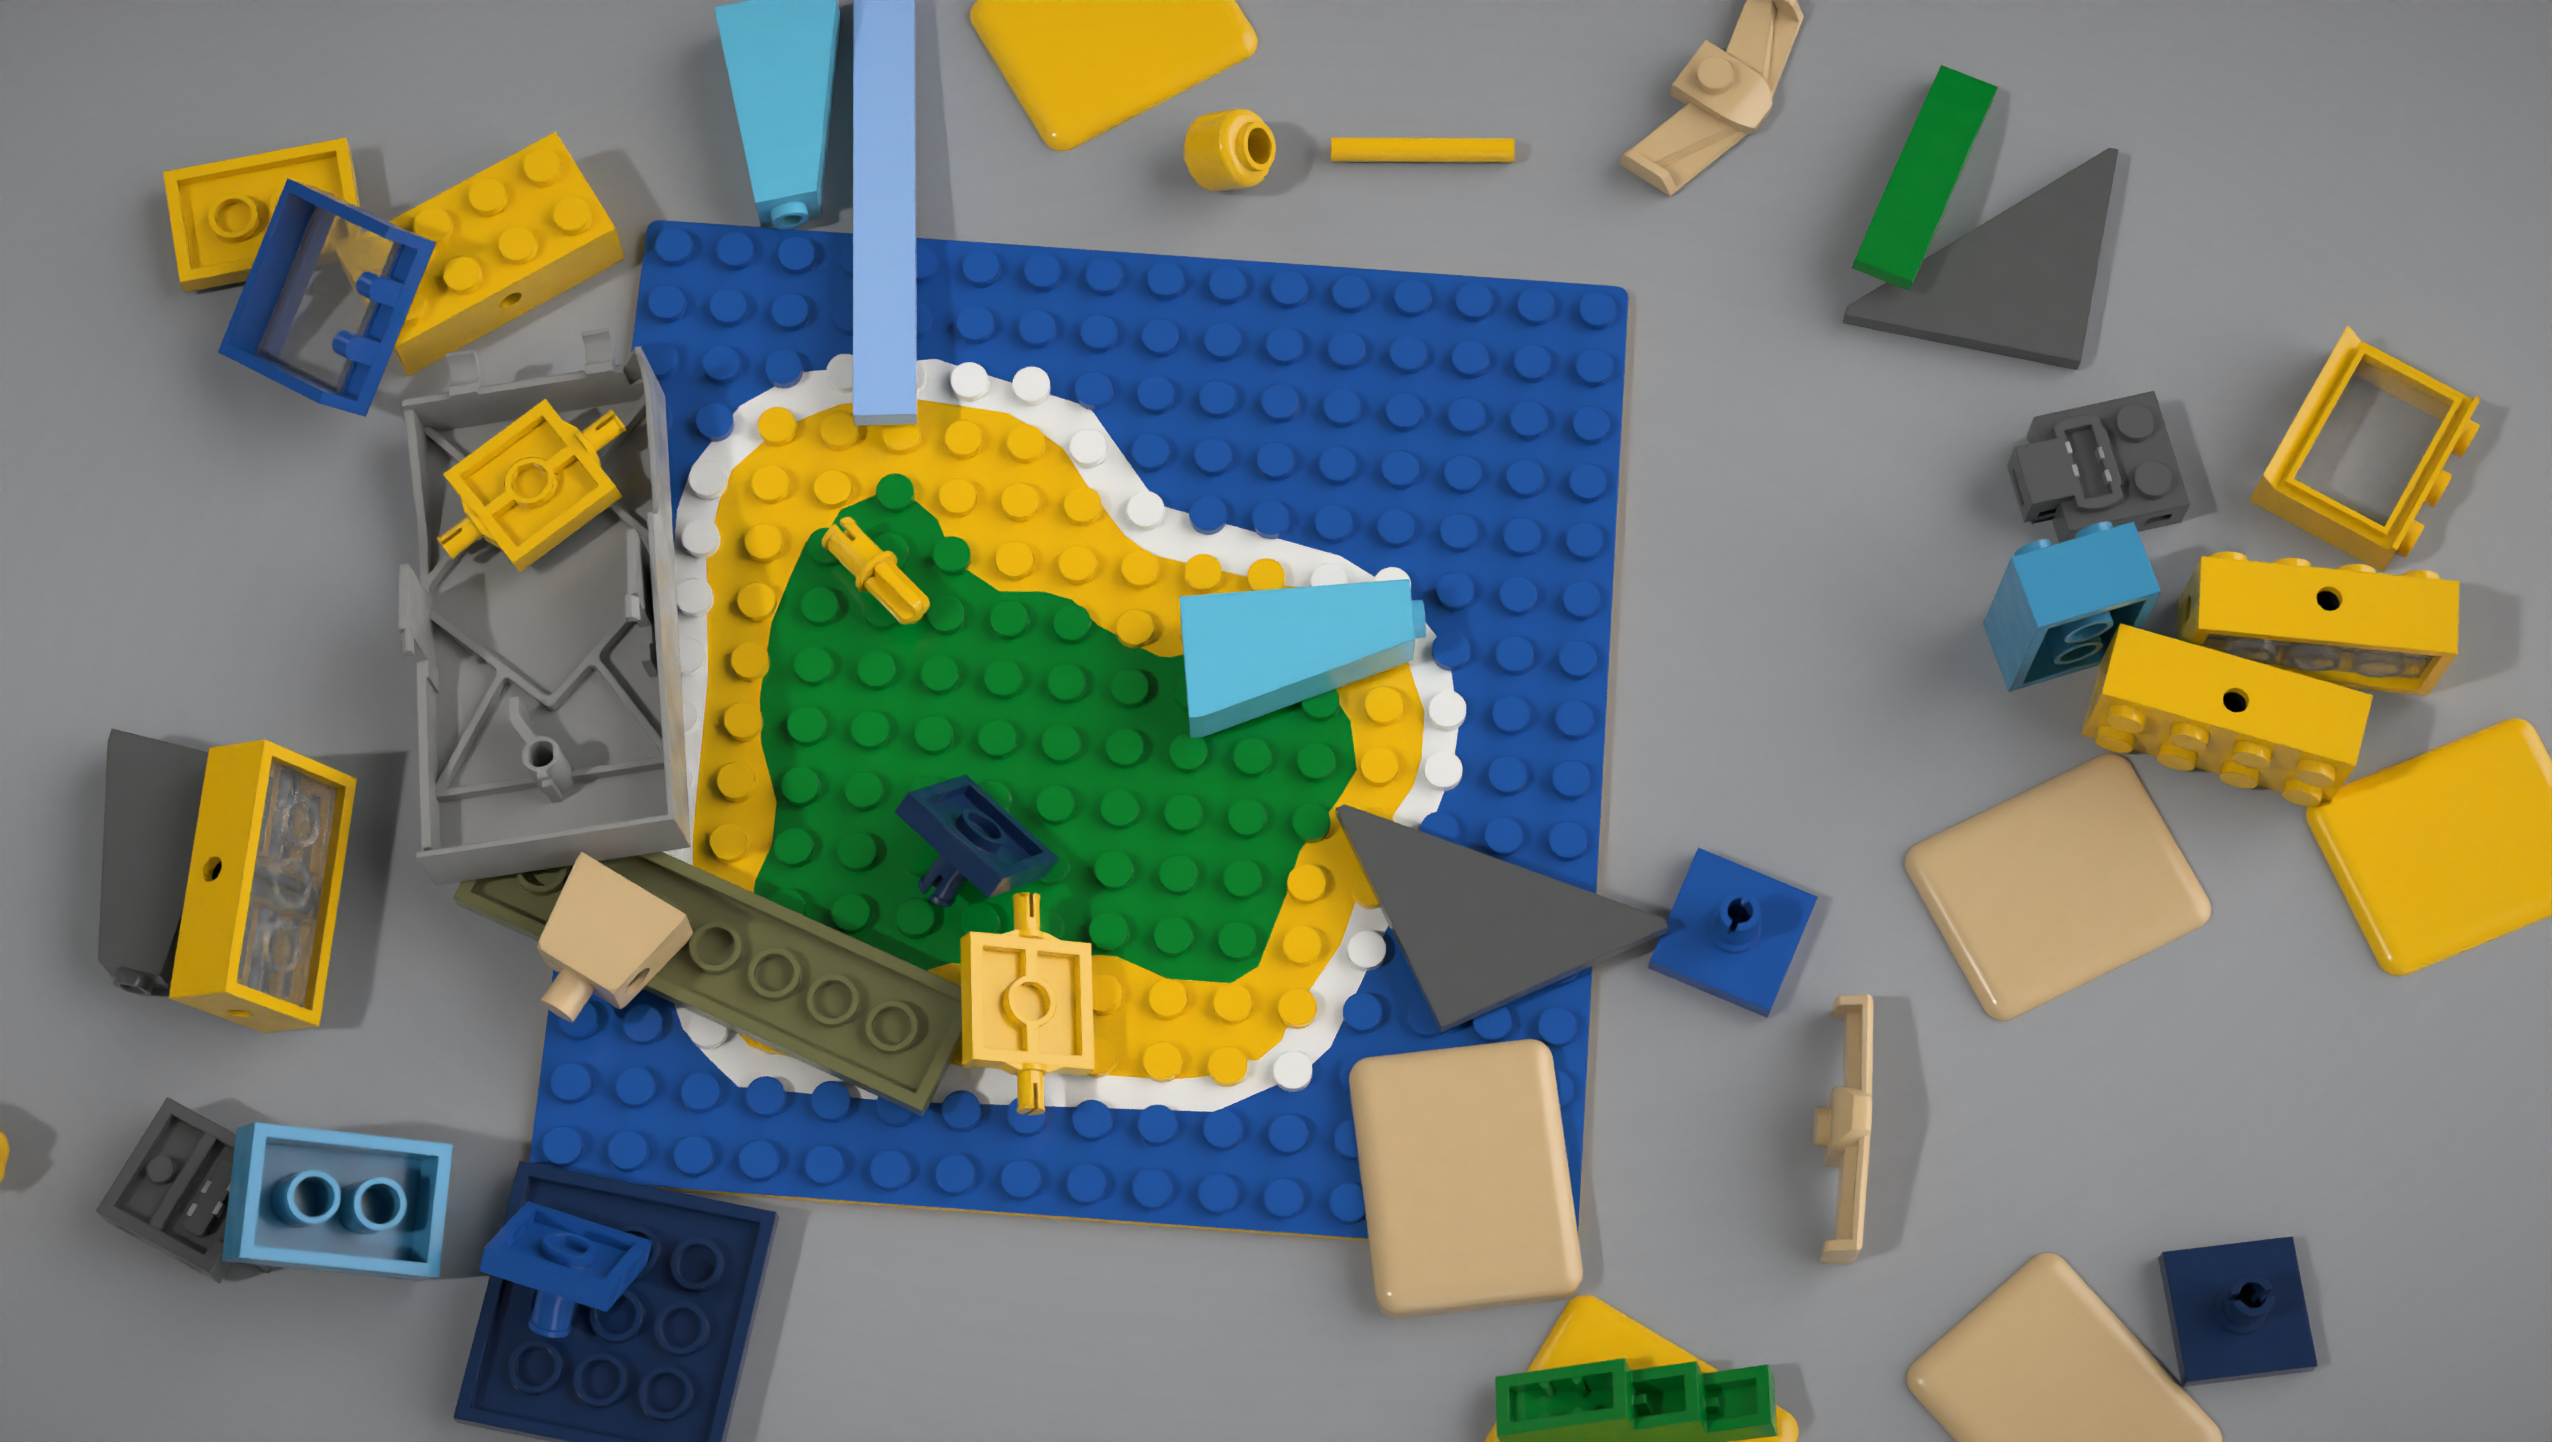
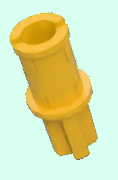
(876, 571)

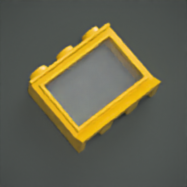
(2367, 453)

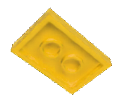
(227, 205)

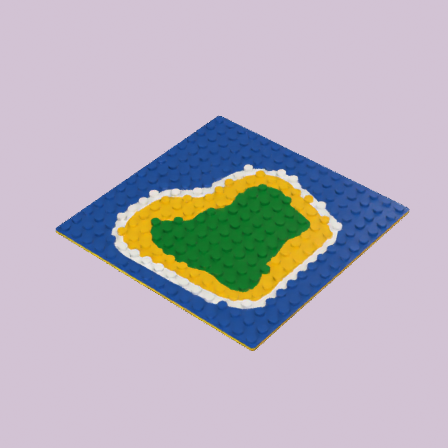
(1070, 473)

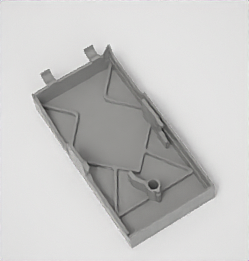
(555, 685)

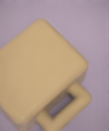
(2057, 886)
(1465, 1179)
(2051, 1367)

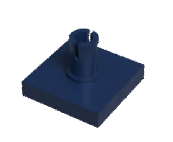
(974, 841)
(2237, 1311)

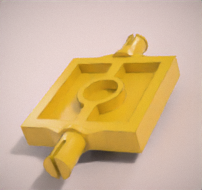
(532, 485)
(1027, 1003)

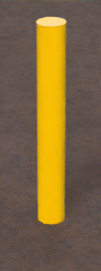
(1421, 149)

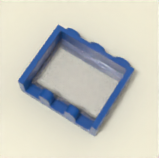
(326, 298)

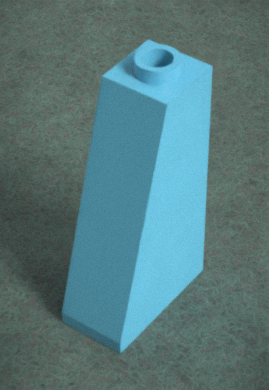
(783, 93)
(1290, 644)

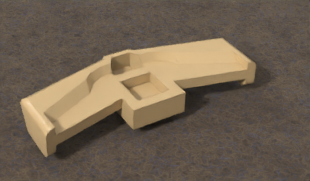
(1723, 96)
(1846, 1128)

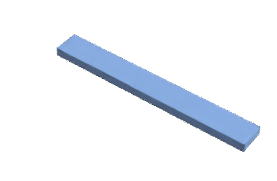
(884, 213)

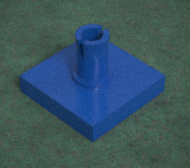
(1732, 932)
(565, 1262)

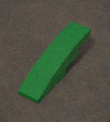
(1924, 178)
(1642, 1405)

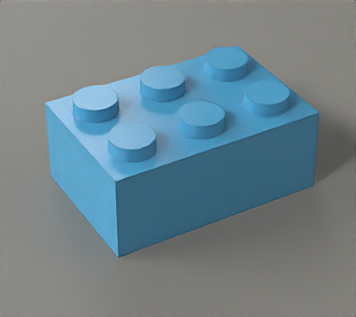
(2067, 602)
(337, 1202)

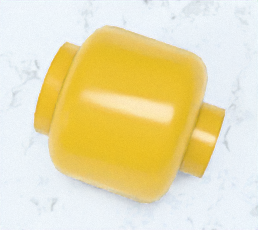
(1229, 149)

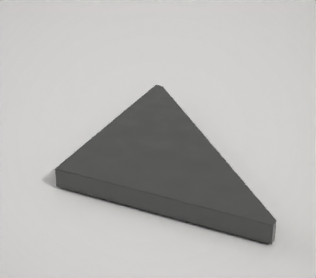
(2012, 283)
(1482, 926)

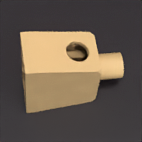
(606, 939)

